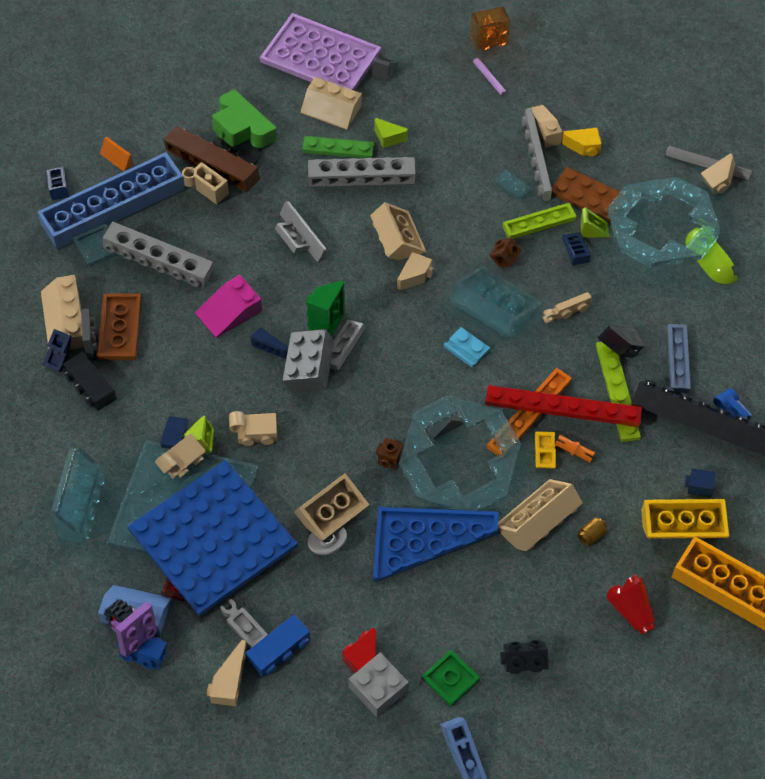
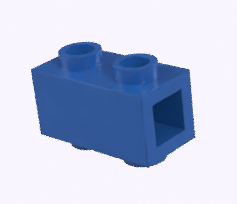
(149, 654)

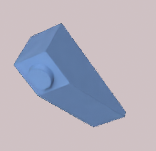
(463, 748)

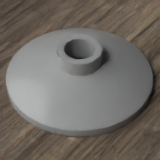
(328, 545)

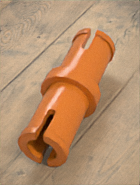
(575, 448)

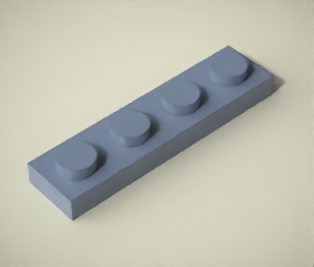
(678, 358)

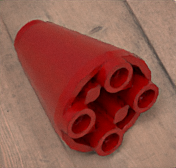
(633, 604)

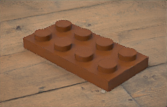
(584, 192)
(119, 327)

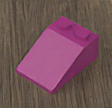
(229, 306)

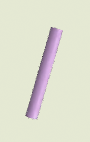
(489, 76)

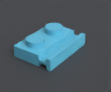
(466, 347)

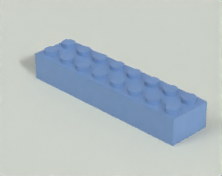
(111, 200)

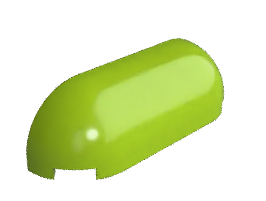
(715, 262)

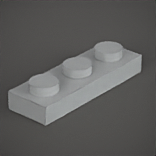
(345, 342)

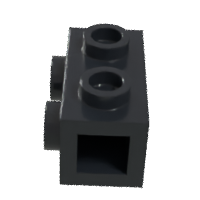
(524, 656)

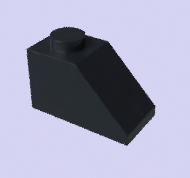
(622, 340)

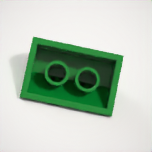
(326, 307)

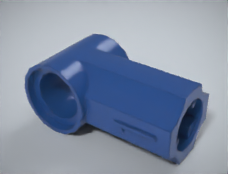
(730, 401)

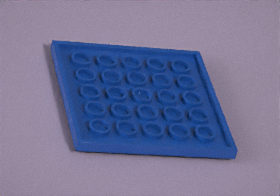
(212, 537)

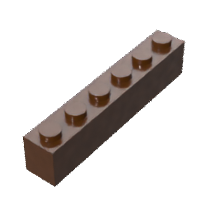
(196, 150)

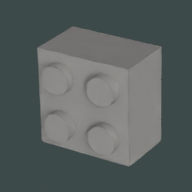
(378, 684)

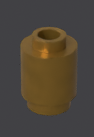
(592, 531)

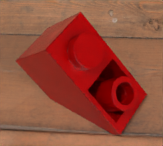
(360, 652)

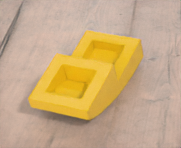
(545, 450)

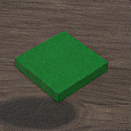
(450, 678)

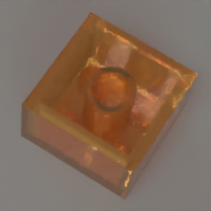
(490, 28)

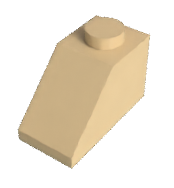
(719, 175)
(415, 271)

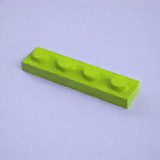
(539, 221)

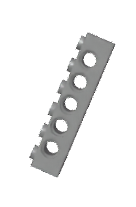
(361, 171)
(153, 247)

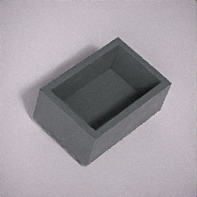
(308, 361)

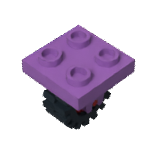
(131, 625)

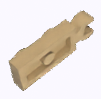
(567, 308)

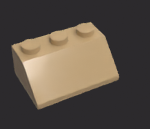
(331, 103)
(397, 232)
(332, 507)

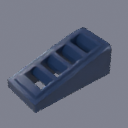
(60, 191)
(579, 258)
(265, 341)

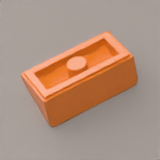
(116, 154)

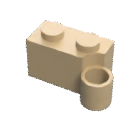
(207, 182)
(254, 427)
(181, 456)

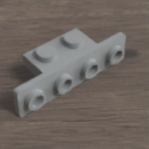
(298, 234)

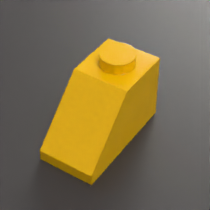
(583, 141)

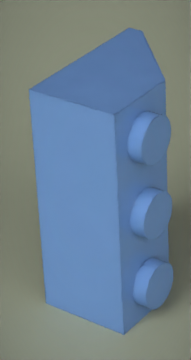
(135, 599)

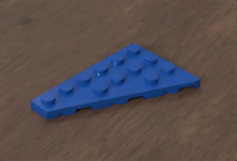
(418, 535)

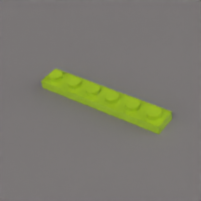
(616, 387)

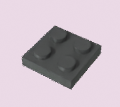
(89, 334)

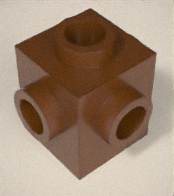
(505, 252)
(389, 453)

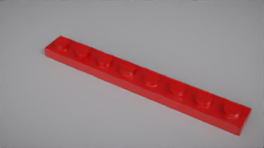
(563, 406)

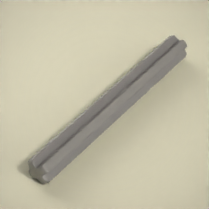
(704, 161)

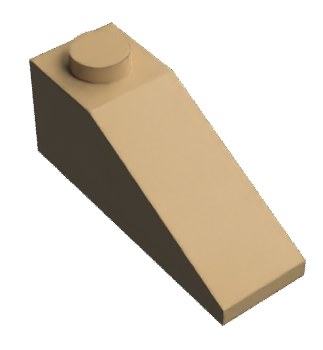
(547, 126)
(227, 680)

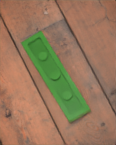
(337, 147)

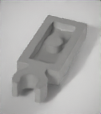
(244, 624)

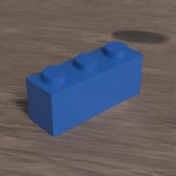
(278, 646)

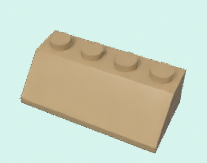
(63, 309)
(539, 514)

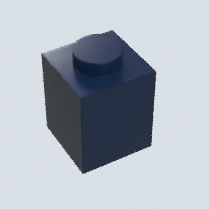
(700, 482)

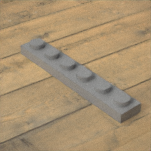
(537, 160)

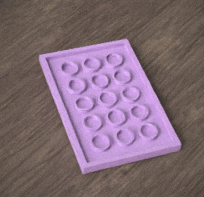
(321, 52)

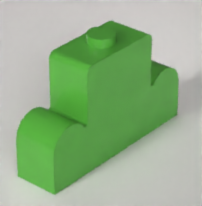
(241, 121)

